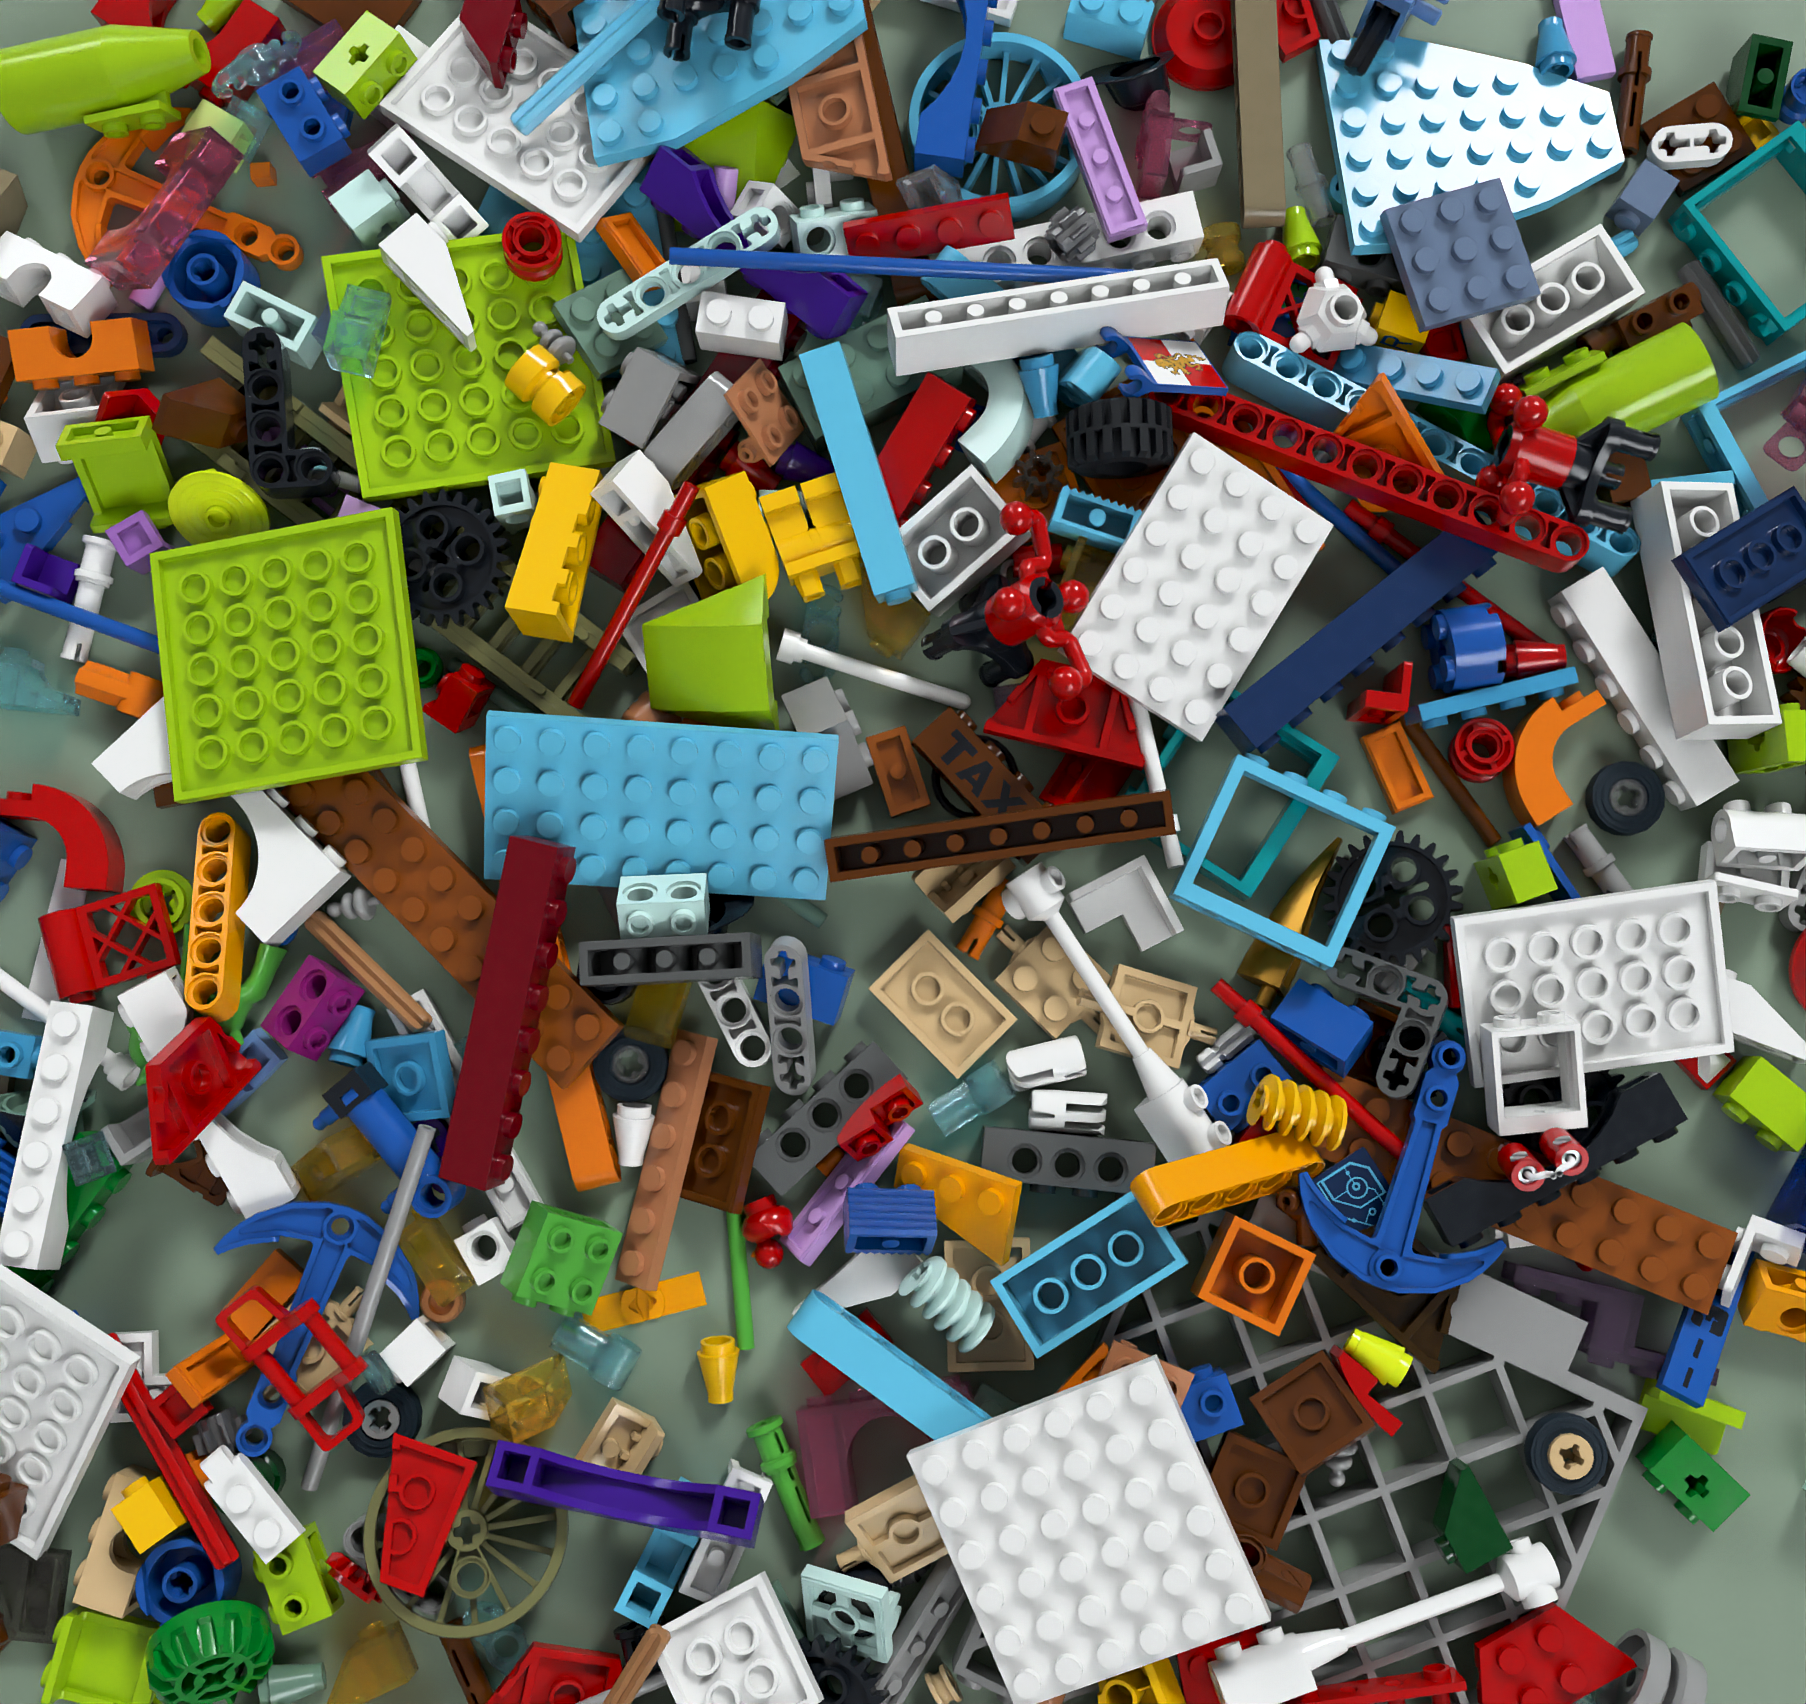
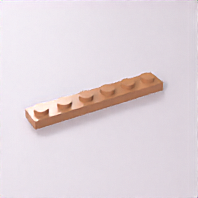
(666, 1160)

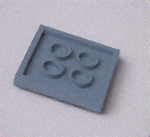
(1459, 254)

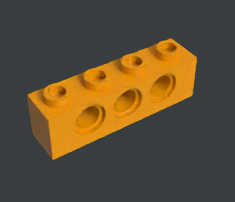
(1774, 1300)

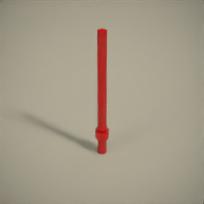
(670, 525)
(1382, 531)
(1249, 1014)

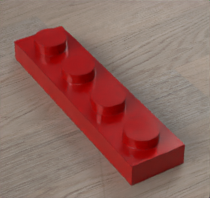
(932, 228)

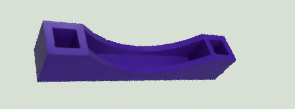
(689, 192)
(596, 1490)

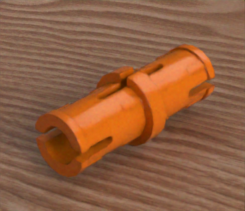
(984, 923)

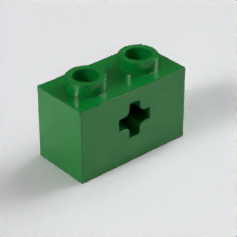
(1712, 1491)

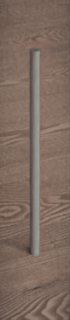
(373, 1291)

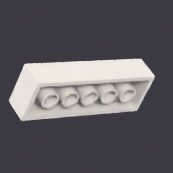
(1712, 679)

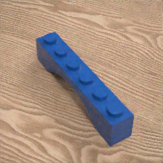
(947, 121)

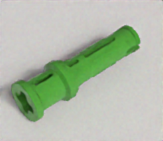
(779, 1463)

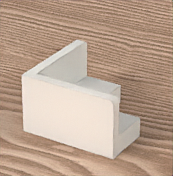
(1129, 893)

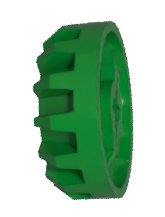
(210, 1653)

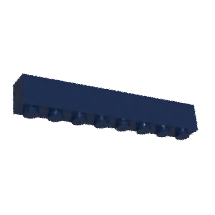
(1351, 639)

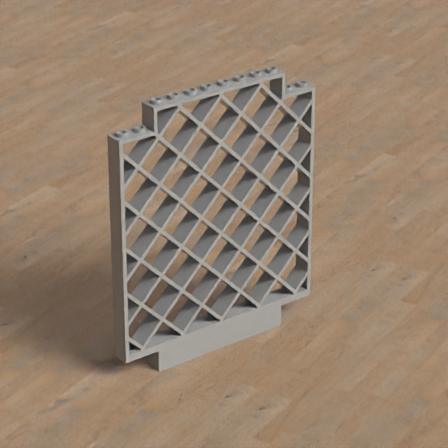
(1487, 1316)

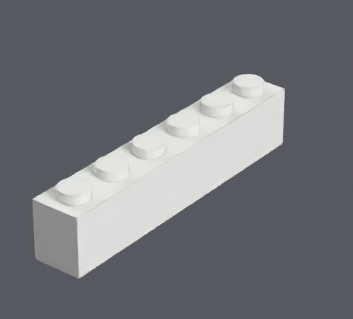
(1633, 679)

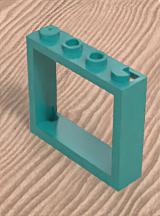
(1717, 258)
(1322, 763)

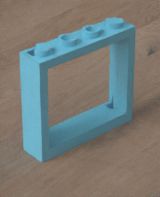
(1717, 442)
(1252, 923)

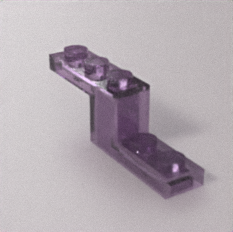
(1610, 1313)

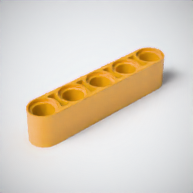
(228, 931)
(1224, 1177)

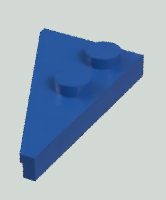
(39, 523)

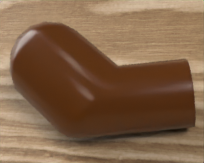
(1290, 1203)

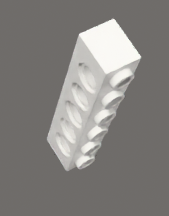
(1172, 215)

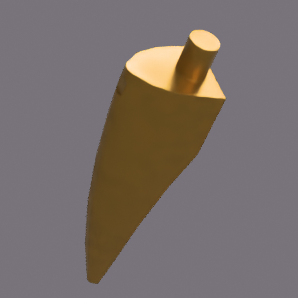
(1269, 966)

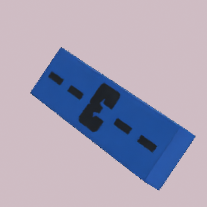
(1698, 1347)

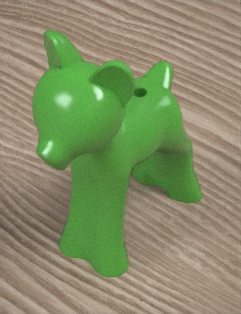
(252, 991)

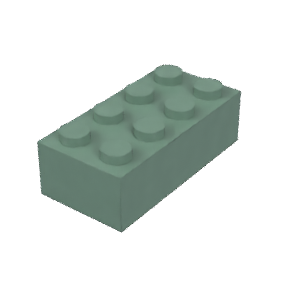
(874, 377)

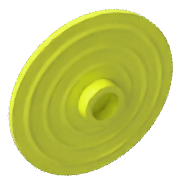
(216, 507)

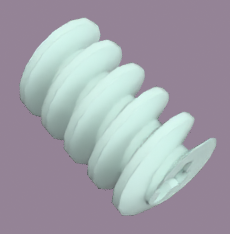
(950, 1299)

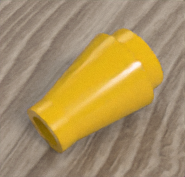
(718, 1365)

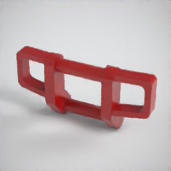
(299, 1402)

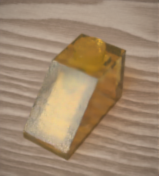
(891, 627)
(334, 1163)
(529, 1399)
(374, 1665)

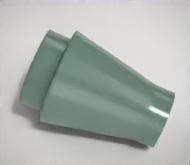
(291, 1682)

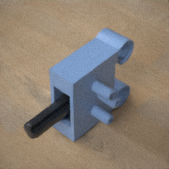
(1382, 22)

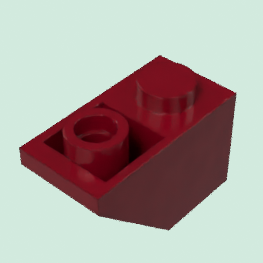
(492, 35)

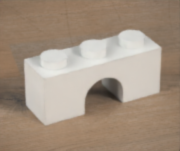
(426, 185)
(66, 289)

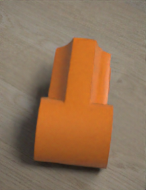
(127, 692)

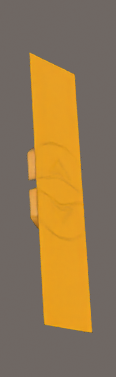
(641, 1305)

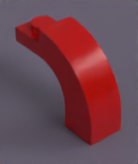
(90, 840)

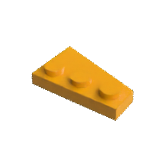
(967, 1198)

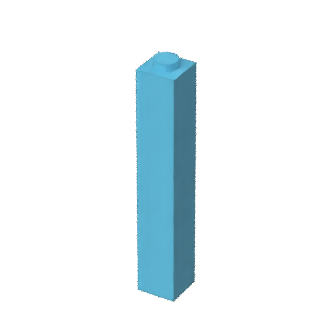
(859, 474)

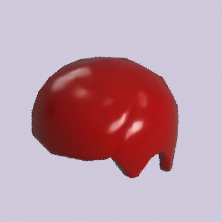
(1781, 636)

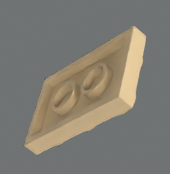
(942, 1004)
(1004, 1344)

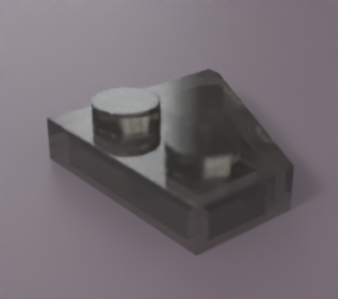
(33, 1592)

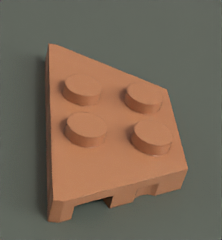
(840, 116)

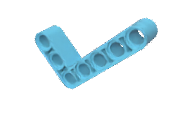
(1081, 374)

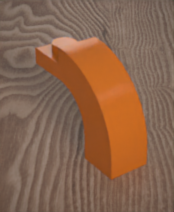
(1530, 776)

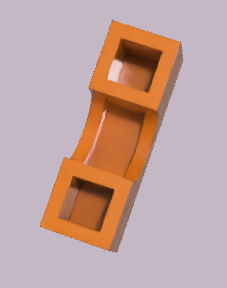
(117, 349)

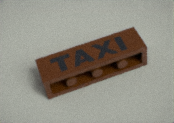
(974, 768)

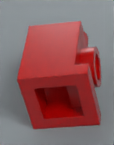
(460, 698)

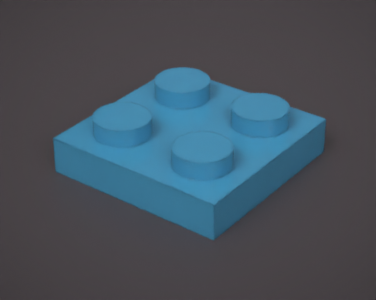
(417, 1073)

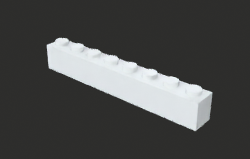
(1055, 316)

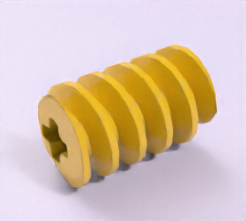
(1299, 1108)

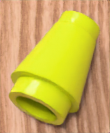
(1378, 1356)

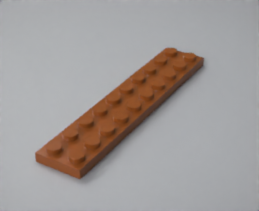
(443, 906)
(1588, 1223)

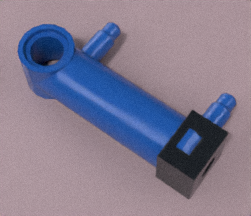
(390, 1133)

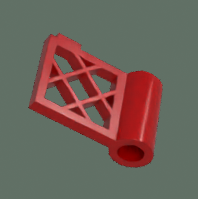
(1263, 290)
(76, 950)

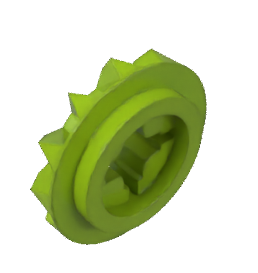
(171, 884)

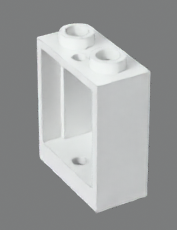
(1538, 1117)

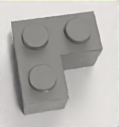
(646, 395)
(826, 711)

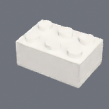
(957, 540)

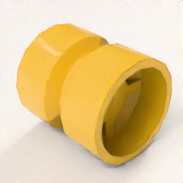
(539, 380)

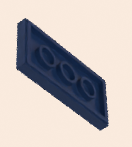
(1748, 560)

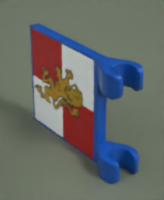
(1163, 365)

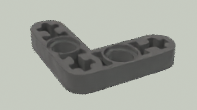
(1410, 1015)

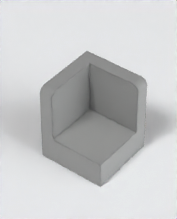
(1196, 165)
(131, 1138)

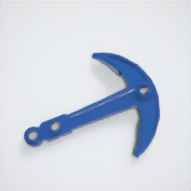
(1403, 1202)
(327, 1258)

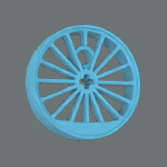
(1055, 72)

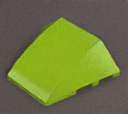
(752, 142)
(714, 659)

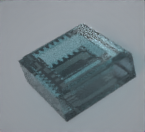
(89, 1158)

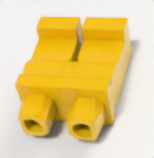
(818, 550)

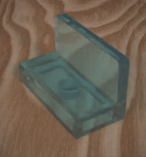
(255, 117)

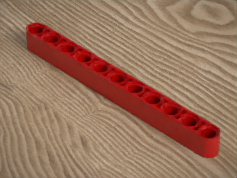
(1379, 488)

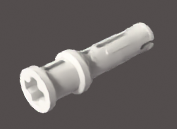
(93, 579)

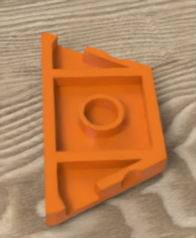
(1384, 424)

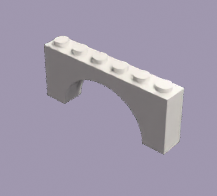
(293, 867)

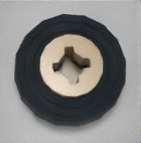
(1550, 1444)

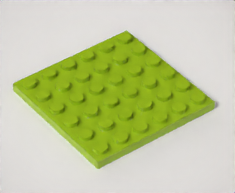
(444, 412)
(287, 656)

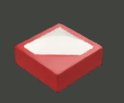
(1706, 1069)

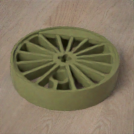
(468, 1443)

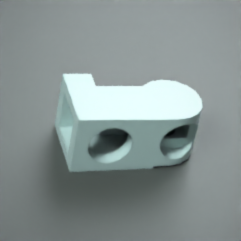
(513, 499)

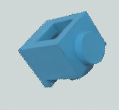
(26, 1054)

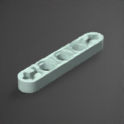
(677, 292)

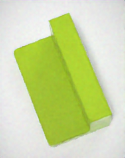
(1702, 1424)

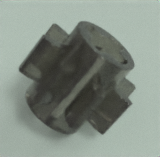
(1044, 466)

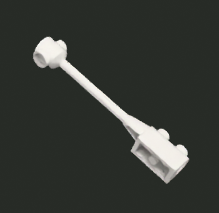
(1759, 838)
(1172, 1109)
(1283, 1663)

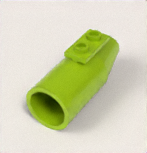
(100, 77)
(1639, 385)

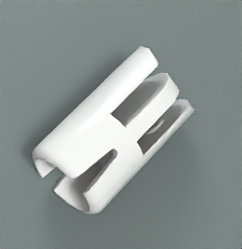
(1046, 1063)
(1067, 1111)

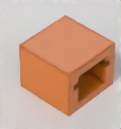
(263, 174)

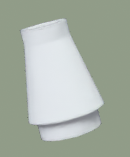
(632, 1131)

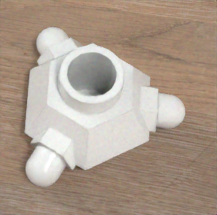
(1331, 317)

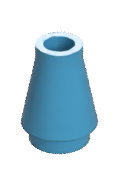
(1554, 48)
(1040, 383)
(348, 1043)

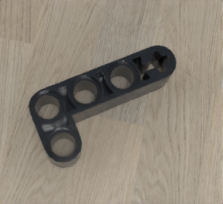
(278, 413)

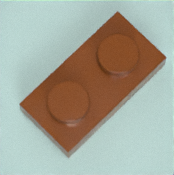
(898, 771)

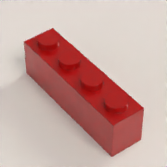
(923, 442)

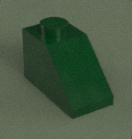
(1759, 77)
(1466, 1521)

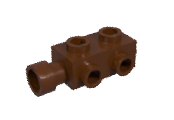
(1646, 321)

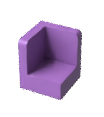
(135, 539)

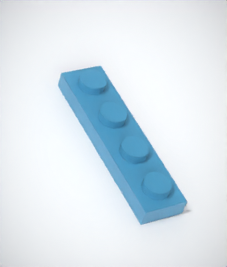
(1422, 377)
(1507, 695)

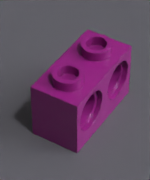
(312, 1008)

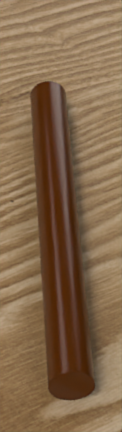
(1451, 782)

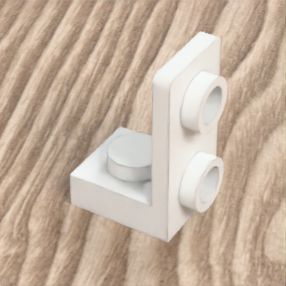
(1765, 1237)

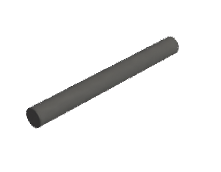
(683, 325)

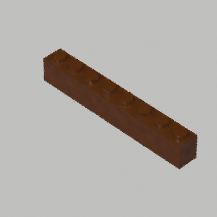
(1000, 835)

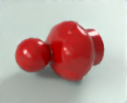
(762, 1222)

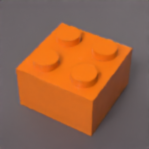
(1252, 1273)

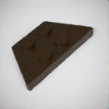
(1410, 1318)

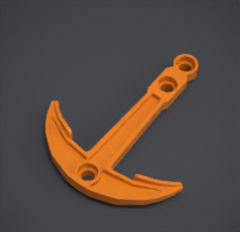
(115, 158)

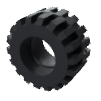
(1119, 438)

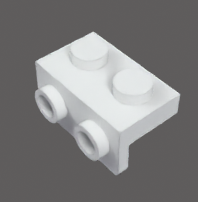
(1759, 887)

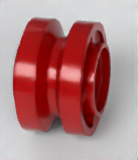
(529, 228)
(1492, 736)

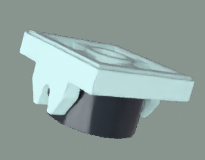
(852, 1607)

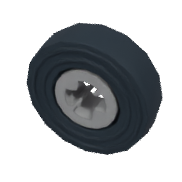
(404, 1416)

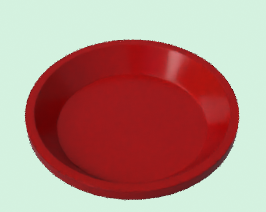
(1200, 41)

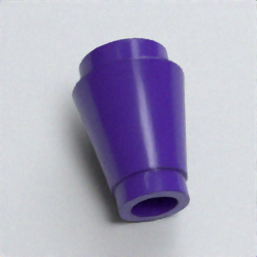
(802, 464)

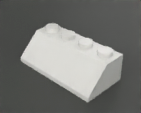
(1580, 291)

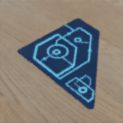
(1355, 1189)

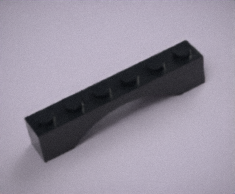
(1629, 1118)

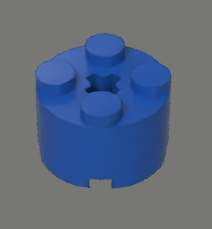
(207, 276)
(1464, 648)
(163, 1584)

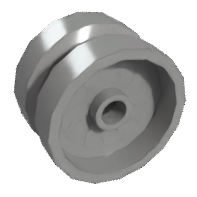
(1660, 1674)

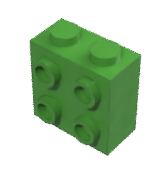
(560, 1260)

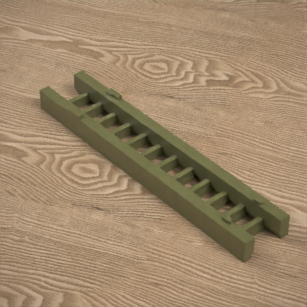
(489, 654)

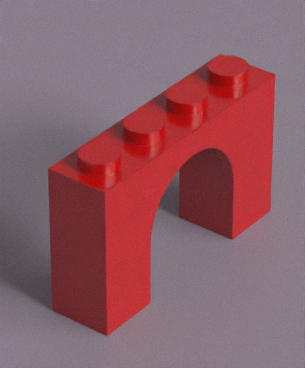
(246, 27)

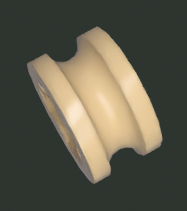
(943, 1686)

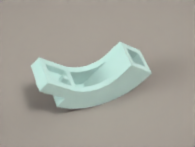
(1006, 423)

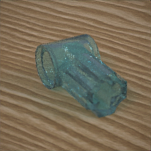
(977, 1095)
(605, 1355)

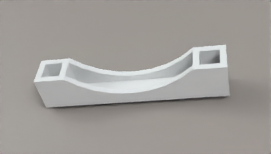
(252, 1171)
(36, 1205)

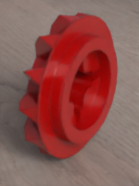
(352, 1577)

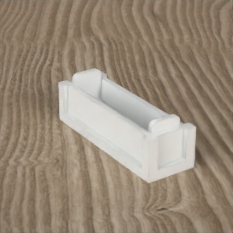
(716, 1561)

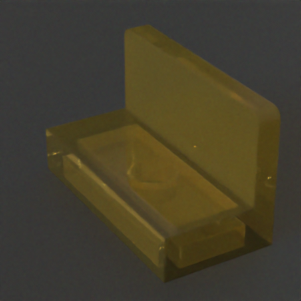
(657, 1013)
(435, 1259)

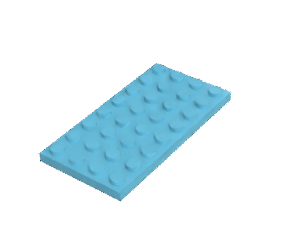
(664, 800)

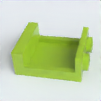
(119, 469)
(99, 1660)

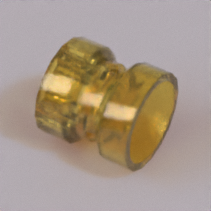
(1222, 242)

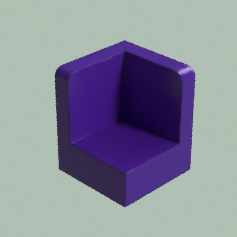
(46, 574)

